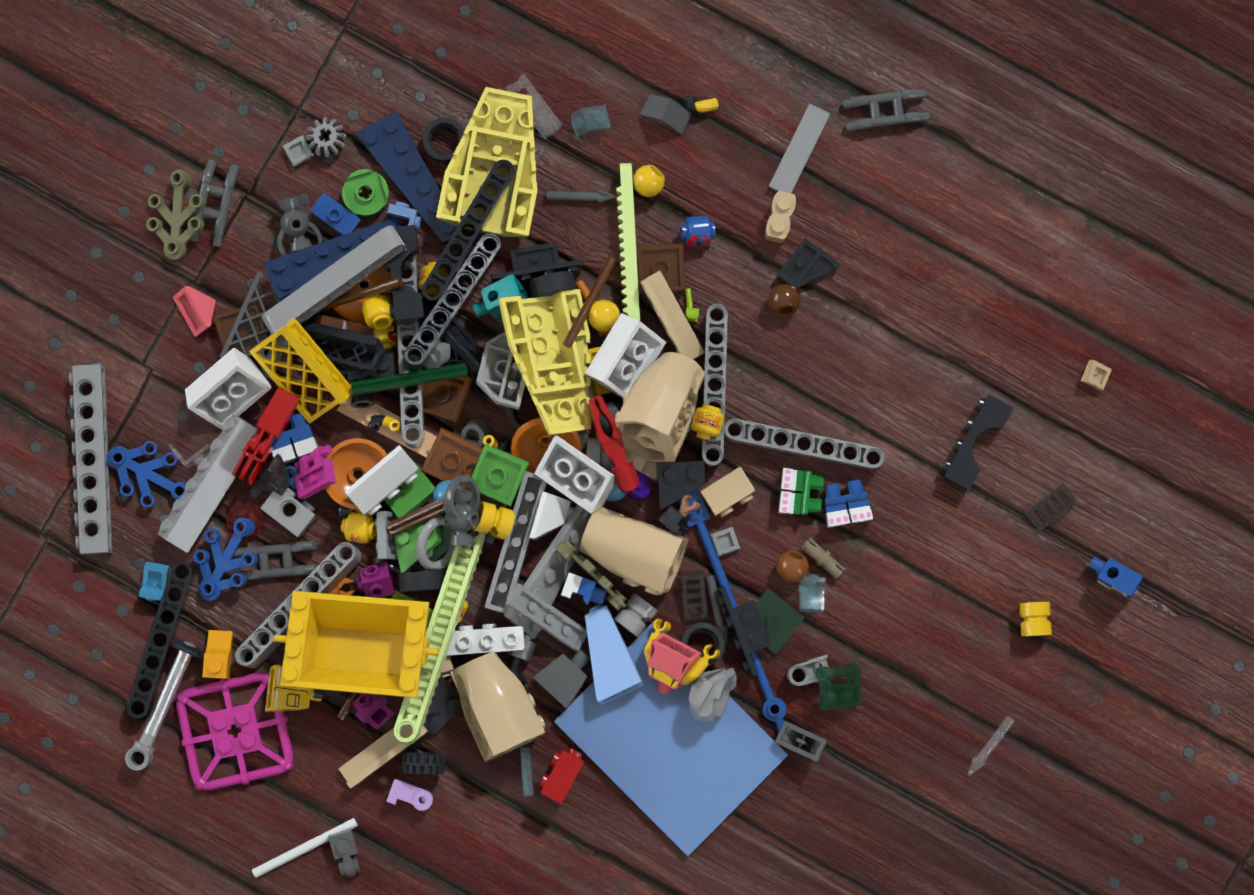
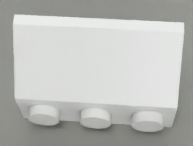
(624, 355)
(226, 388)
(575, 475)
(382, 481)

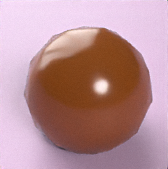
(792, 567)

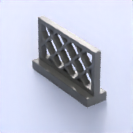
(280, 341)

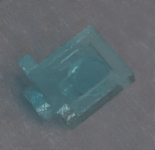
(590, 120)
(811, 593)

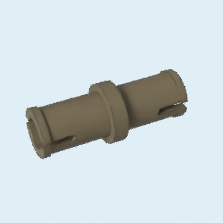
(822, 558)

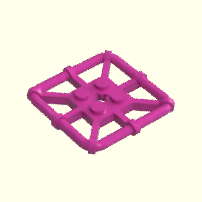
(226, 745)

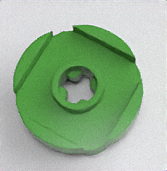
(376, 200)

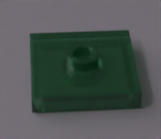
(778, 618)

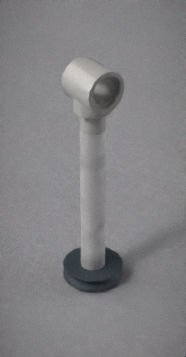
(144, 745)

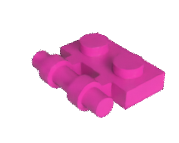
(316, 477)

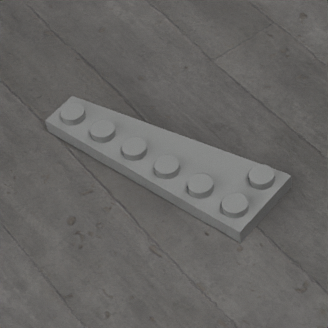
(552, 568)

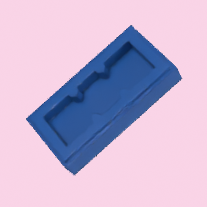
(335, 215)

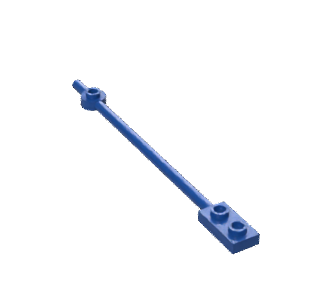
(697, 518)

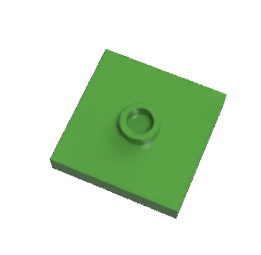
(499, 474)
(412, 495)

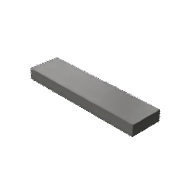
(799, 149)
(547, 617)

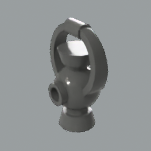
(297, 233)
(461, 516)

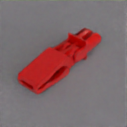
(271, 423)
(623, 471)

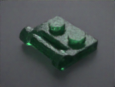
(840, 694)

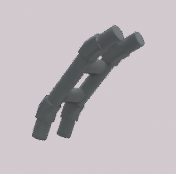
(894, 97)
(226, 194)
(284, 549)

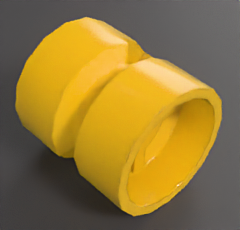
(495, 520)
(1035, 619)

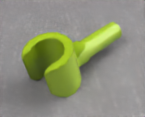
(691, 313)

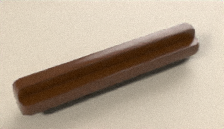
(416, 517)

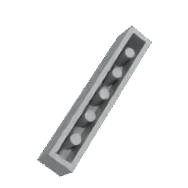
(207, 486)
(517, 543)

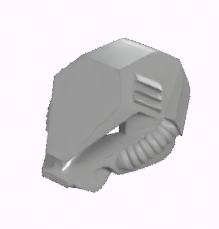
(711, 694)

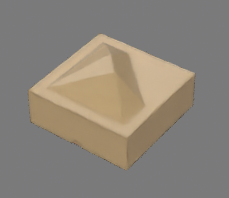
(1096, 374)

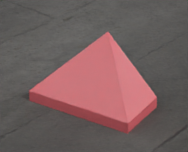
(195, 308)

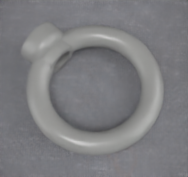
(422, 541)

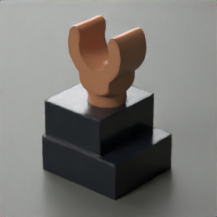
(677, 519)

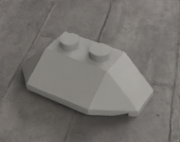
(500, 374)

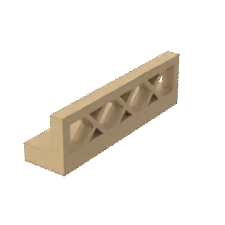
(671, 315)
(376, 756)

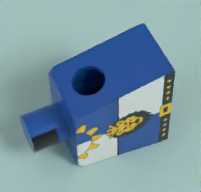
(1124, 584)

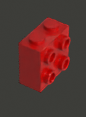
(565, 770)

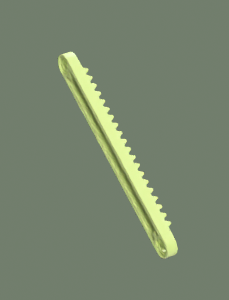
(628, 243)
(440, 635)

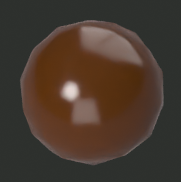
(784, 300)

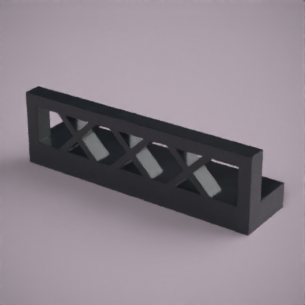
(347, 341)
(465, 350)

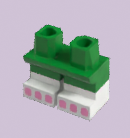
(800, 482)

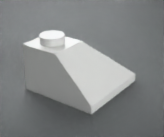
(550, 516)

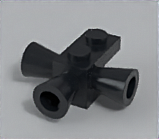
(385, 368)

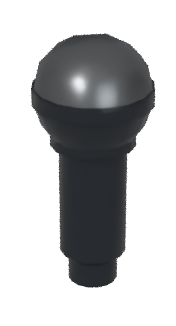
(394, 569)

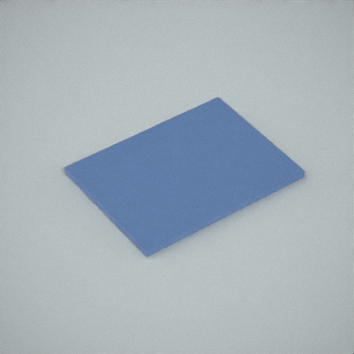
(667, 761)

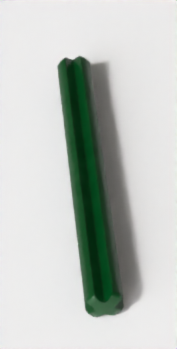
(409, 379)

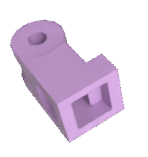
(418, 796)

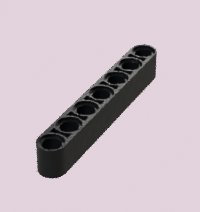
(469, 220)
(447, 312)
(152, 649)

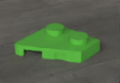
(407, 542)

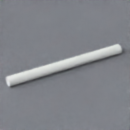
(301, 849)

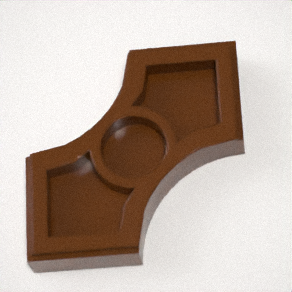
(342, 324)

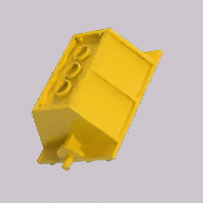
(355, 644)

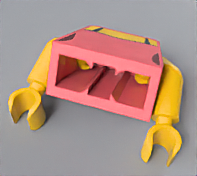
(673, 661)

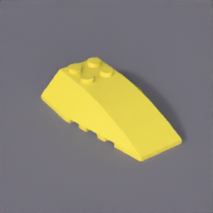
(496, 131)
(551, 370)

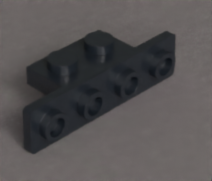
(537, 261)
(747, 627)

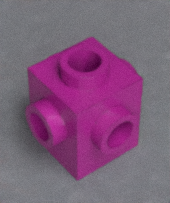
(376, 581)
(373, 709)

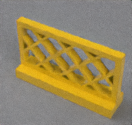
(313, 362)

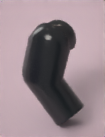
(514, 667)

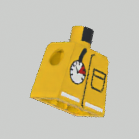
(287, 698)

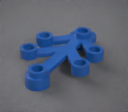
(143, 471)
(224, 560)

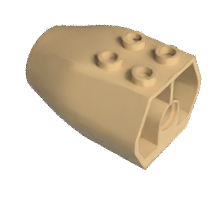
(660, 407)
(634, 550)
(496, 706)

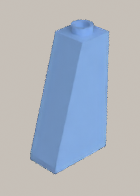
(610, 659)

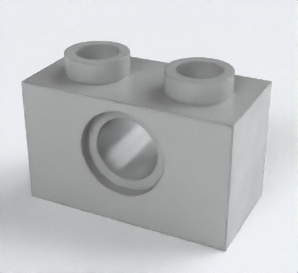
(299, 521)

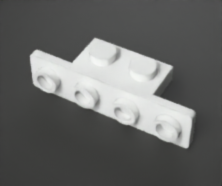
(486, 639)

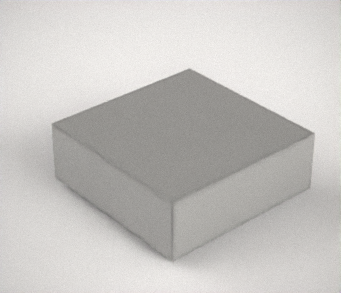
(298, 151)
(725, 541)

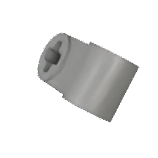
(809, 670)

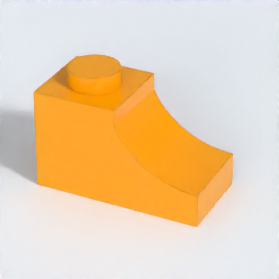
(218, 654)

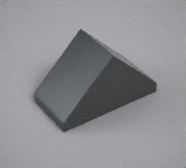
(666, 113)
(801, 741)

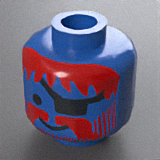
(697, 231)

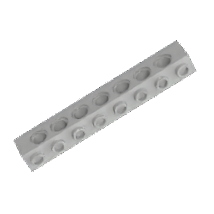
(102, 541)

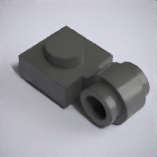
(343, 846)

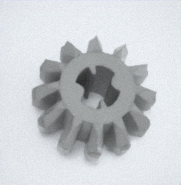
(316, 137)

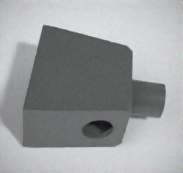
(564, 677)

